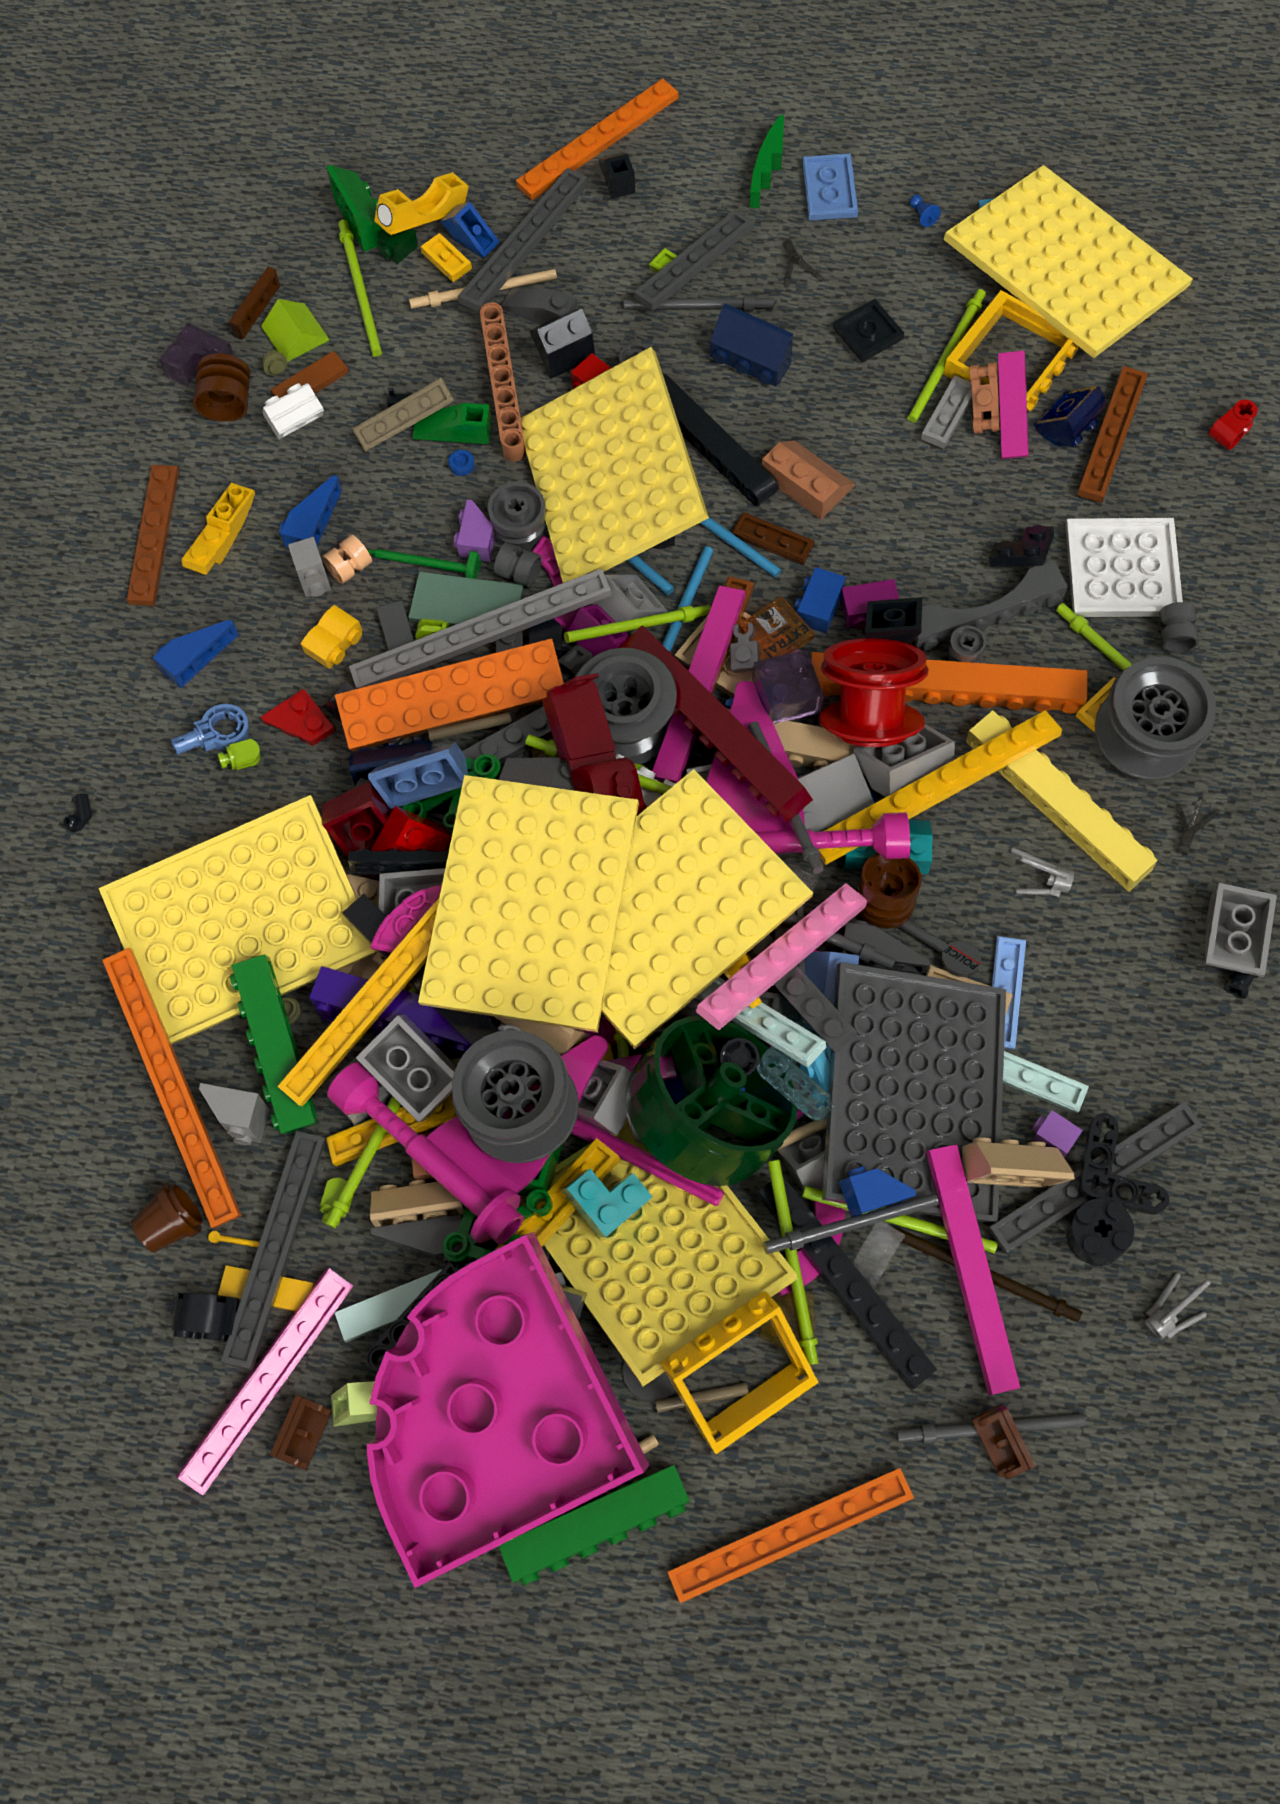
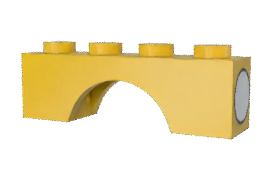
(399, 213)

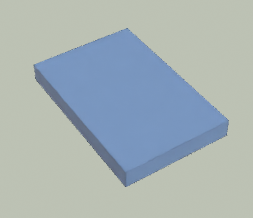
(829, 186)

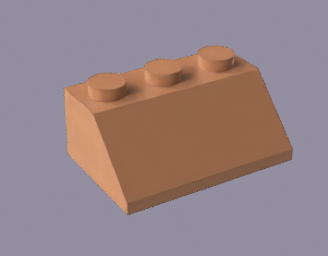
(806, 477)

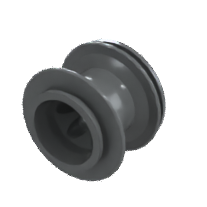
(648, 678)
(1155, 688)
(514, 1063)

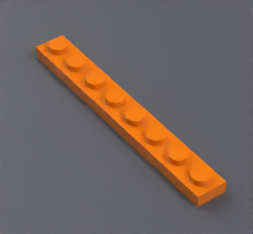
(597, 138)
(790, 1535)

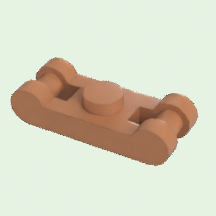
(985, 397)

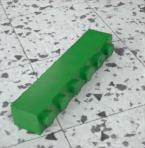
(273, 1040)
(593, 1525)

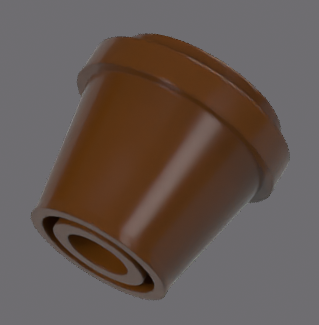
(167, 1218)

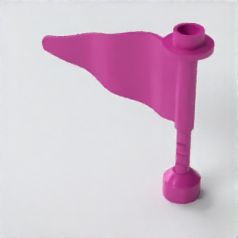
(888, 834)
(452, 1156)

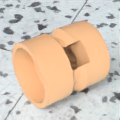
(355, 555)

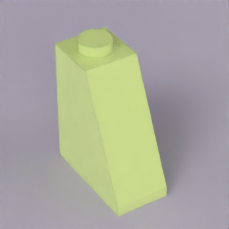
(352, 1404)

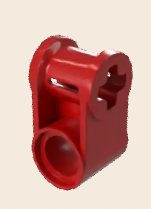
(1234, 424)

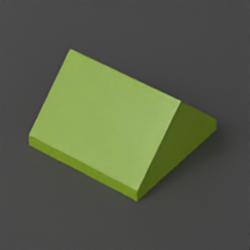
(293, 329)

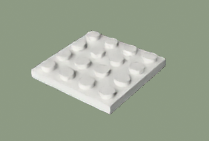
(1122, 566)

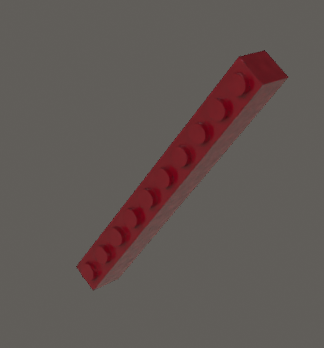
(727, 736)

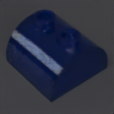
(1071, 415)

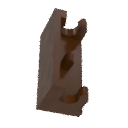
(300, 1432)
(1003, 1441)

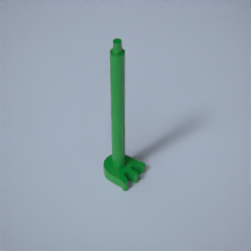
(471, 568)

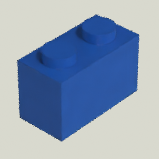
(820, 599)

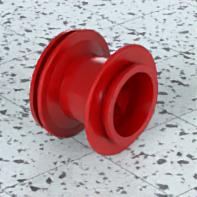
(873, 691)

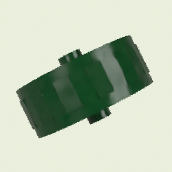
(713, 1097)

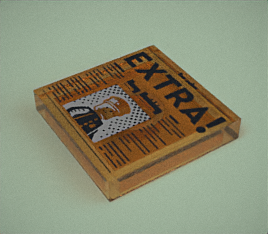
(778, 629)

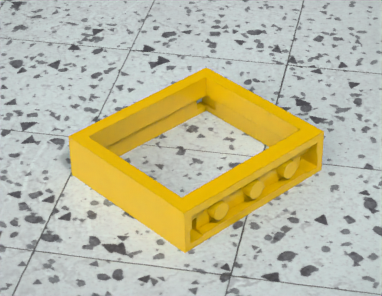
(1025, 316)
(764, 1399)

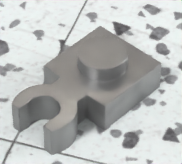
(745, 651)

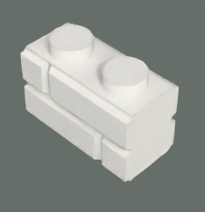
(292, 410)

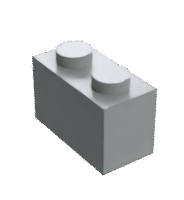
(309, 567)

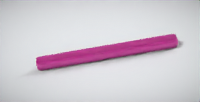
(647, 1162)

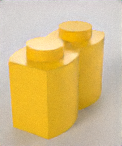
(332, 637)

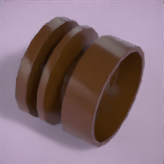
(221, 387)
(889, 890)

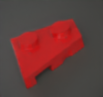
(300, 718)

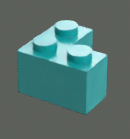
(602, 1207)

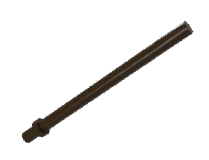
(1059, 1307)

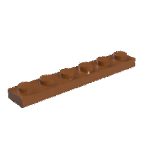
(1112, 434)
(153, 535)

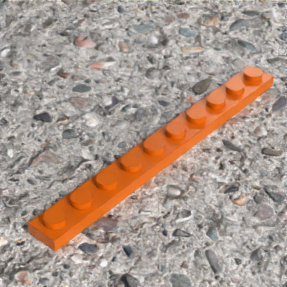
(172, 1088)

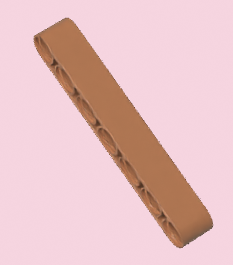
(501, 370)

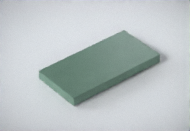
(459, 598)

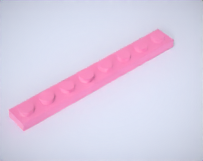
(781, 957)

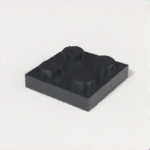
(868, 330)

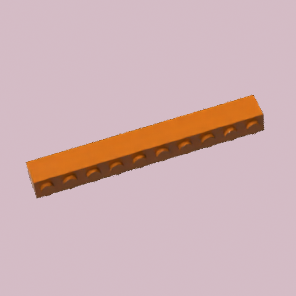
(989, 685)

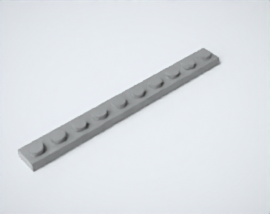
(481, 630)

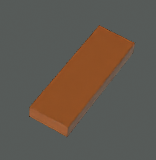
(317, 375)

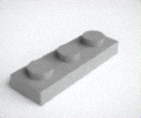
(948, 412)

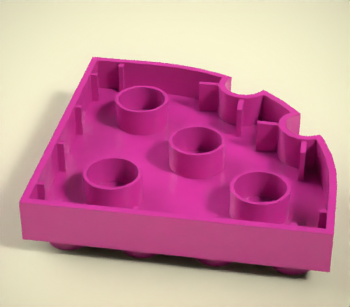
(491, 1415)

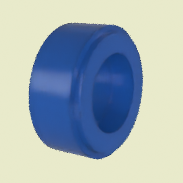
(461, 462)

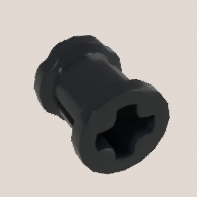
(1239, 984)

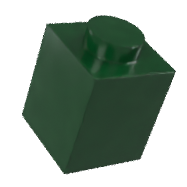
(397, 245)

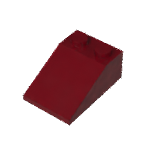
(356, 818)

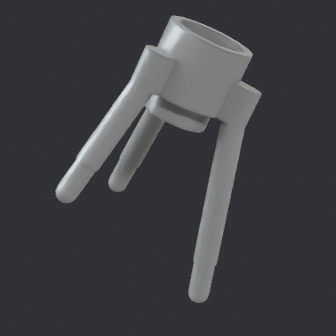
(1058, 877)
(1163, 1321)

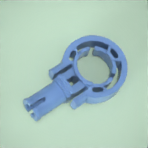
(205, 735)

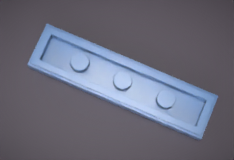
(1008, 976)

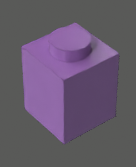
(1056, 1132)

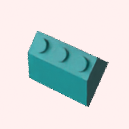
(920, 848)

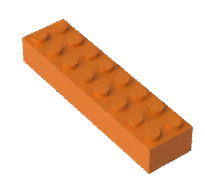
(448, 695)

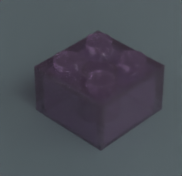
(788, 686)

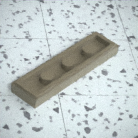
(403, 414)

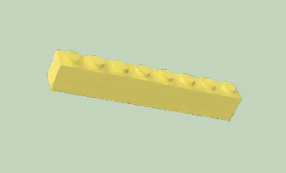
(1070, 809)

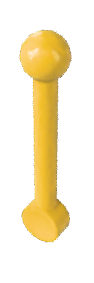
(215, 1237)

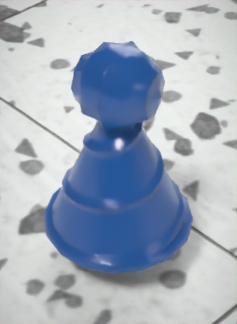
(927, 213)

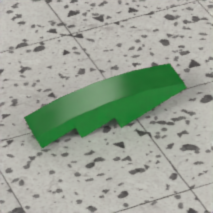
(768, 159)

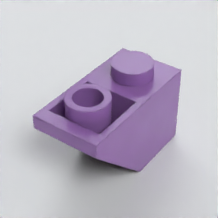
(475, 533)

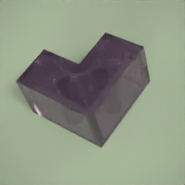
(187, 349)

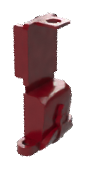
(587, 743)

